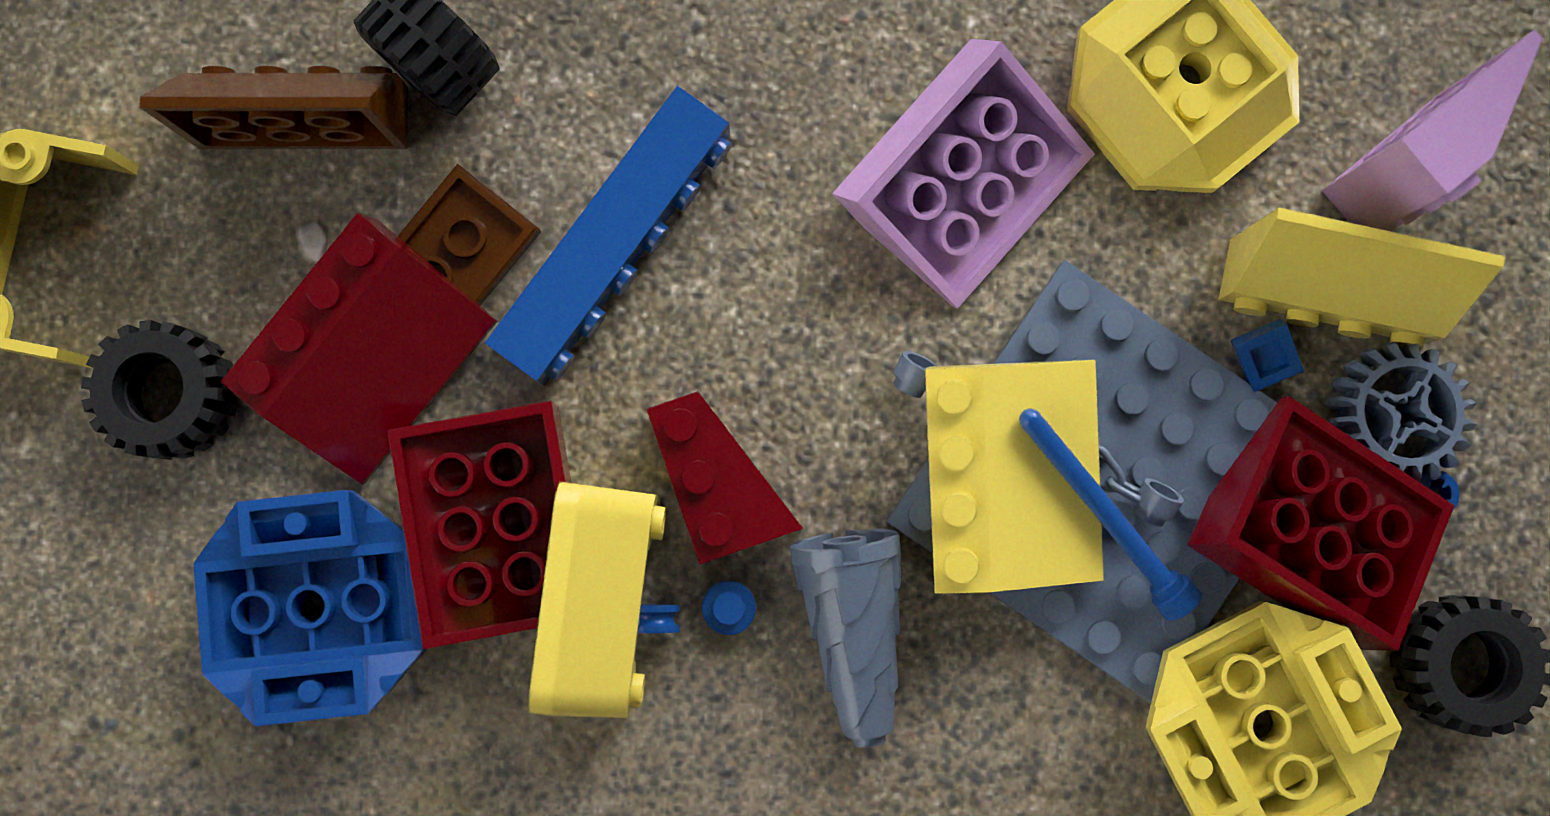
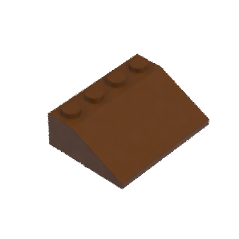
(284, 108)

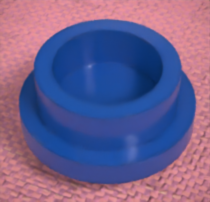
(728, 607)

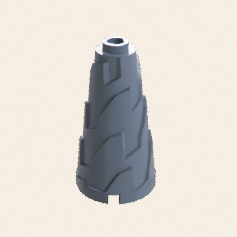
(854, 617)

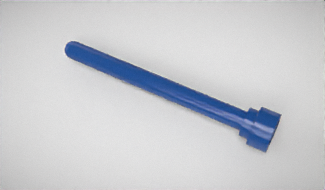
(1172, 592)

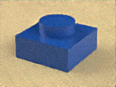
(1267, 355)

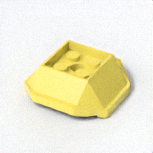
(1158, 124)
(1324, 704)

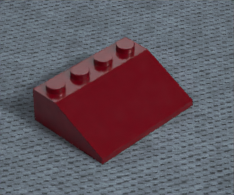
(359, 348)
(479, 518)
(1324, 526)

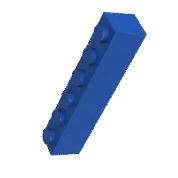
(611, 236)

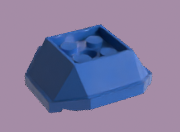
(253, 615)

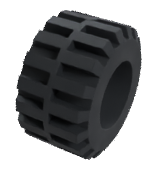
(429, 49)
(119, 381)
(1513, 674)

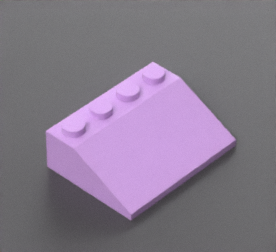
(1438, 147)
(965, 170)

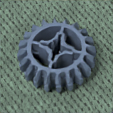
(1422, 380)

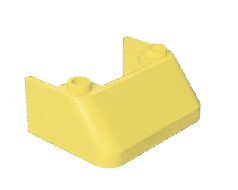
(23, 161)
(593, 602)

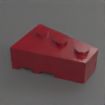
(715, 481)

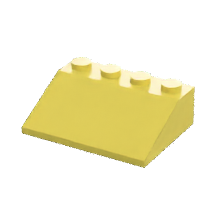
(1353, 277)
(995, 497)

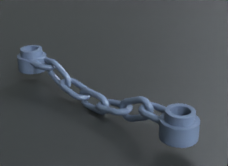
(1153, 500)

